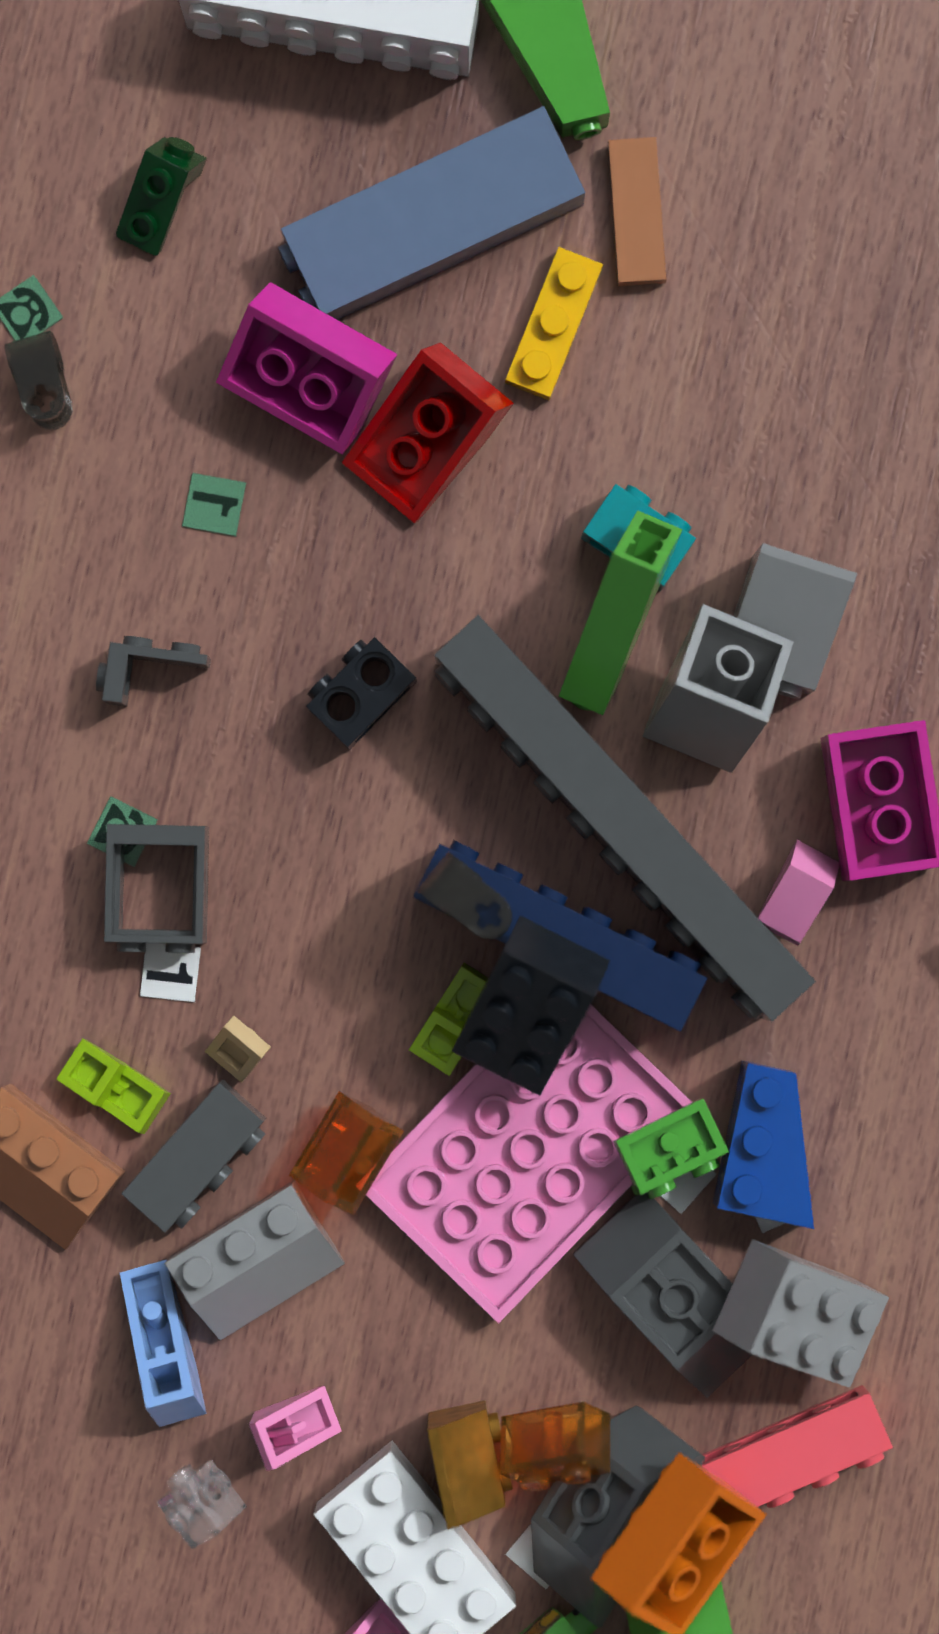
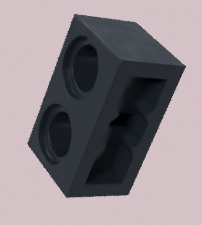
(370, 701)

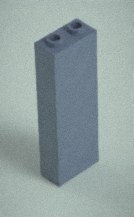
(432, 216)

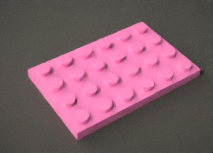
(514, 1178)

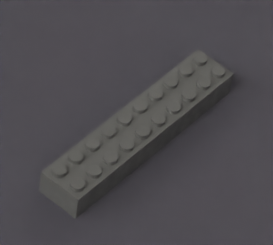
(623, 821)

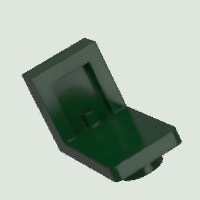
(157, 193)

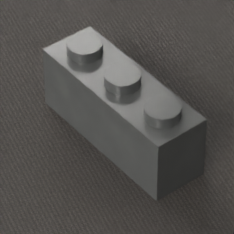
(196, 1157)

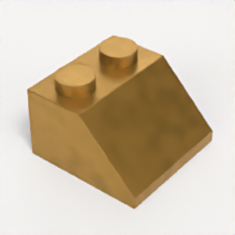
(467, 1462)

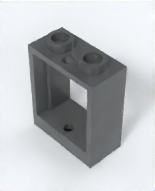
(135, 939)

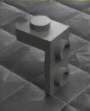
(116, 674)

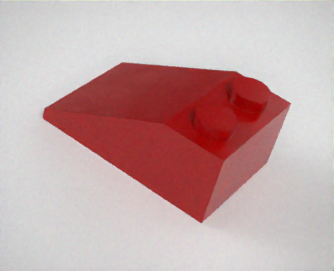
(427, 431)

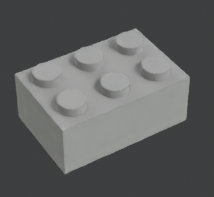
(800, 1314)

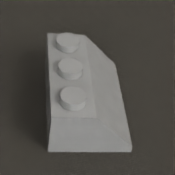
(254, 1261)

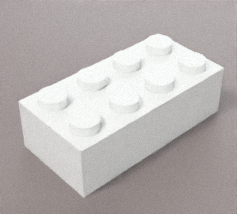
(401, 1545)

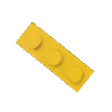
(554, 323)

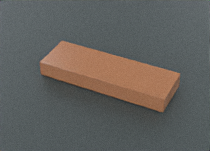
(637, 211)

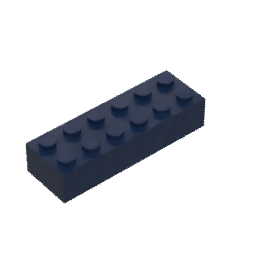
(636, 973)

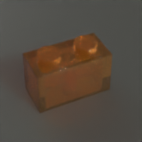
(346, 1153)
(555, 1445)

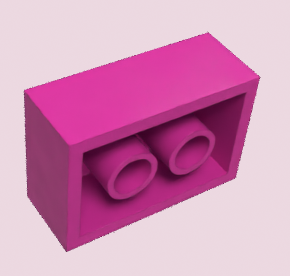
(305, 367)
(882, 800)

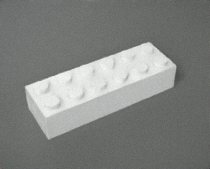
(396, 32)

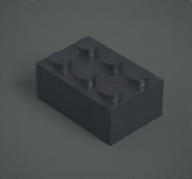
(531, 1005)

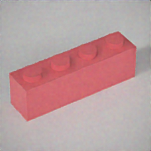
(803, 1449)

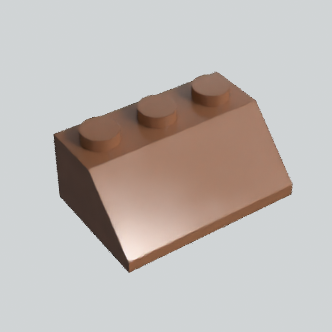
(49, 1169)

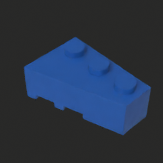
(766, 1155)

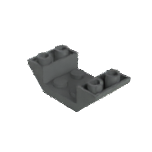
(665, 1289)
(585, 1520)

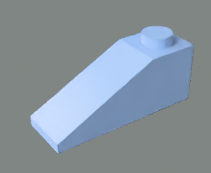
(161, 1345)

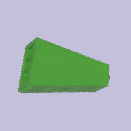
(557, 59)
(619, 612)

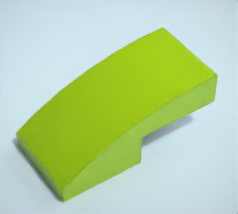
(447, 1020)
(113, 1086)

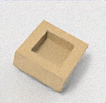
(237, 1049)

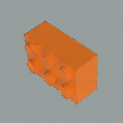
(677, 1546)

